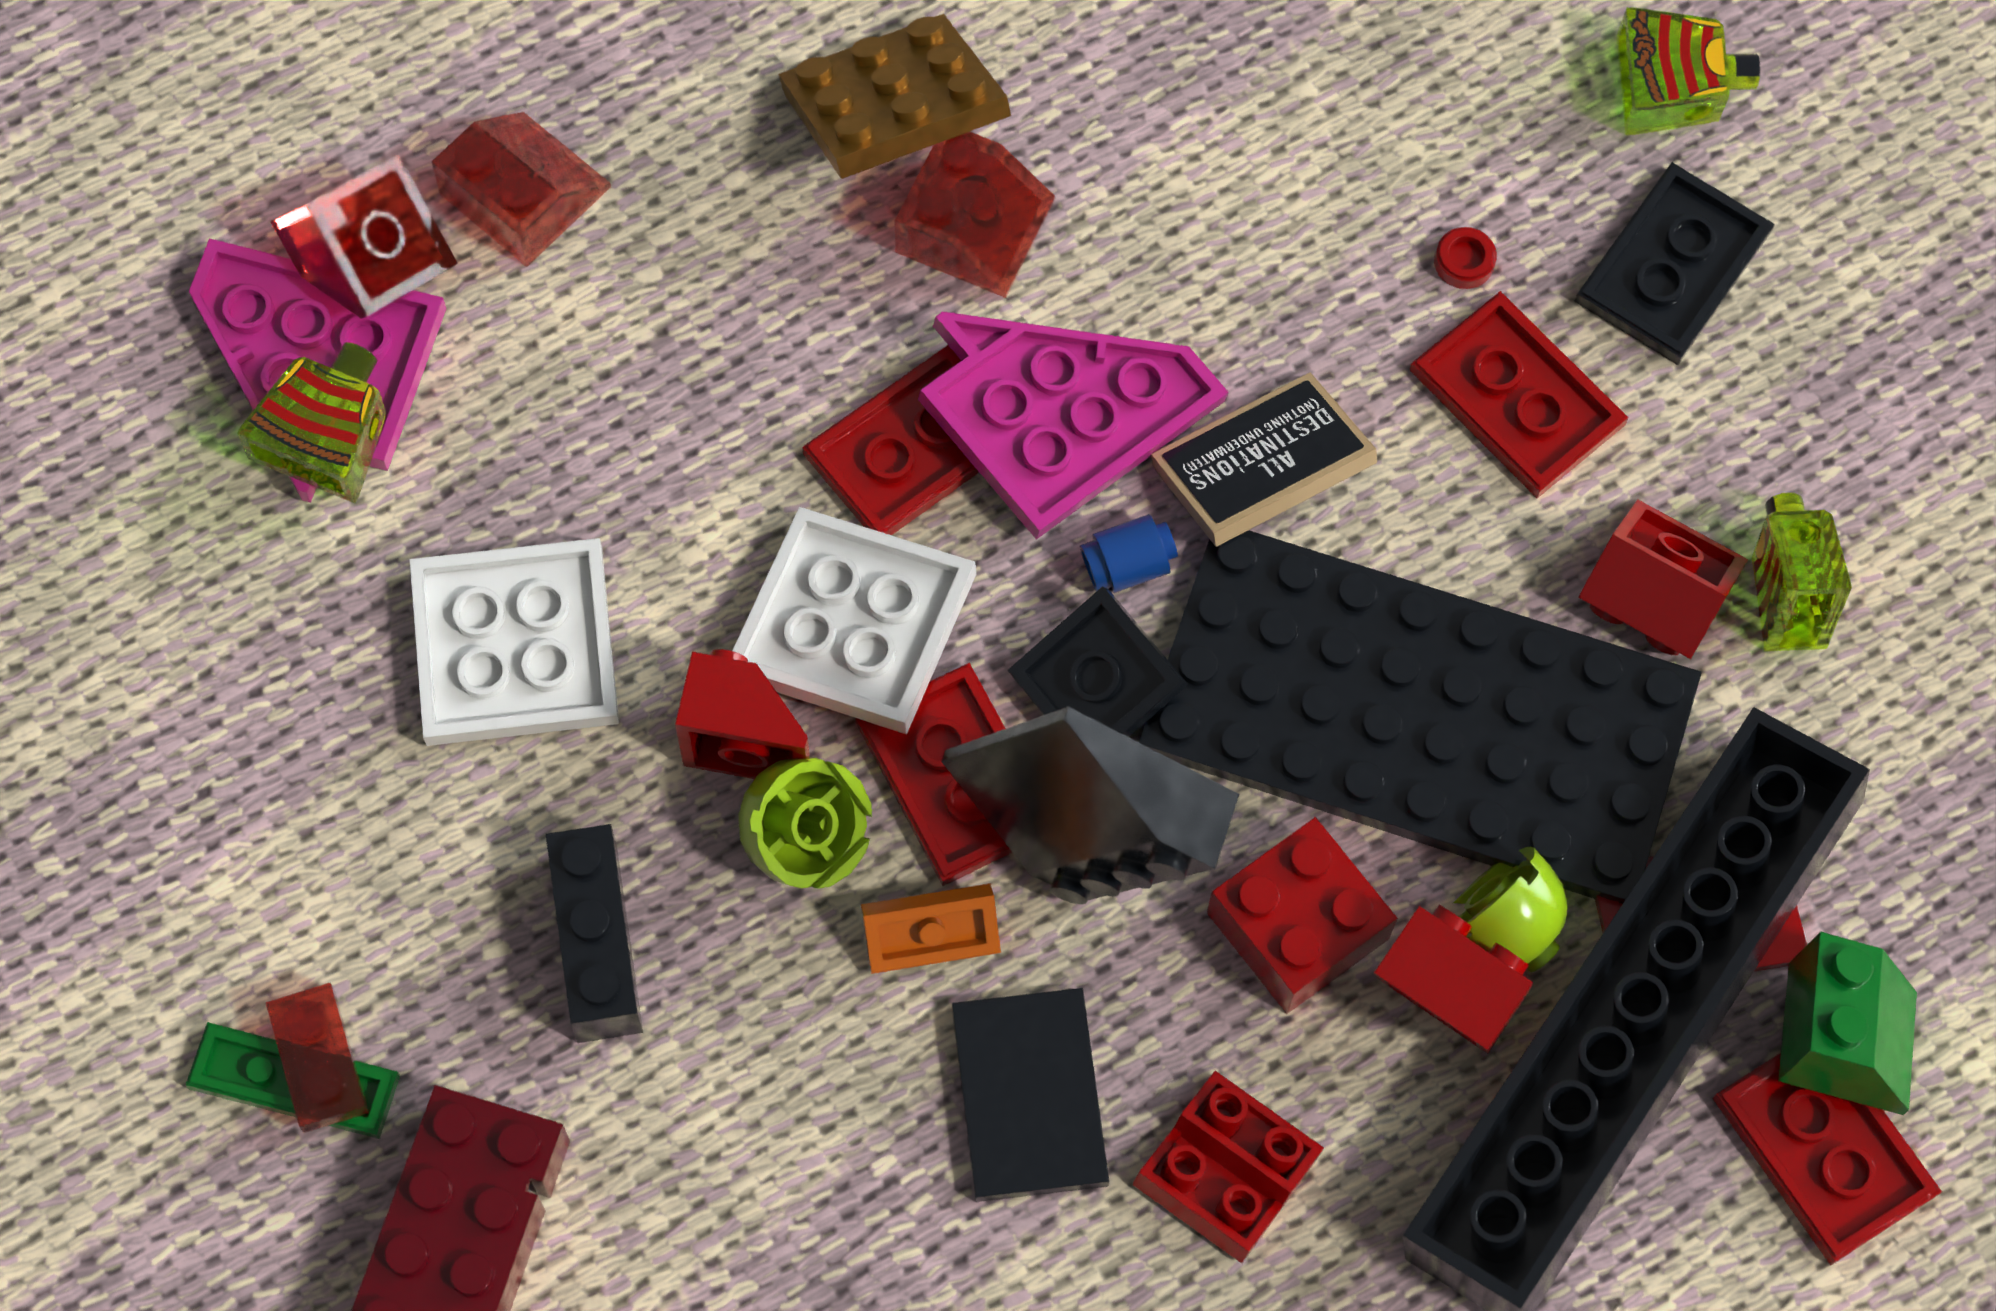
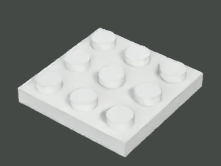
(854, 618)
(513, 642)

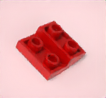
(1228, 1166)

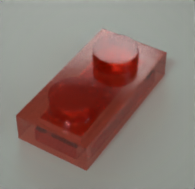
(317, 1057)

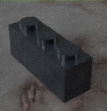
(594, 933)

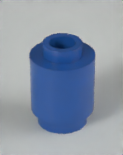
(1129, 554)

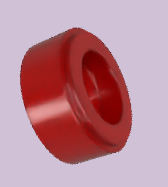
(1465, 258)

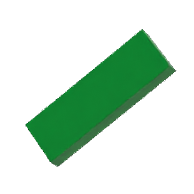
(251, 1072)

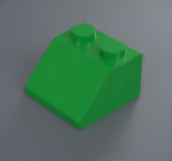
(1849, 1024)

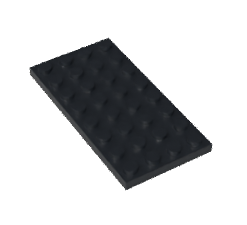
(1424, 713)

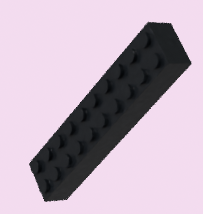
(1635, 1017)

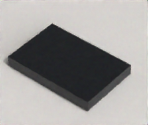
(1674, 263)
(1029, 1095)

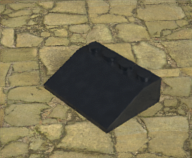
(1092, 805)

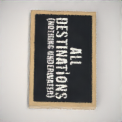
(1264, 459)

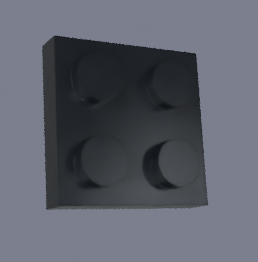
(1099, 667)

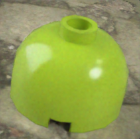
(805, 822)
(1517, 909)

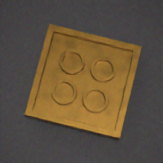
(893, 95)

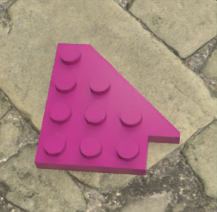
(271, 316)
(1061, 409)

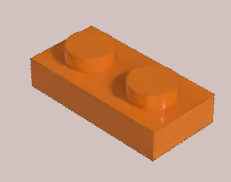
(931, 928)

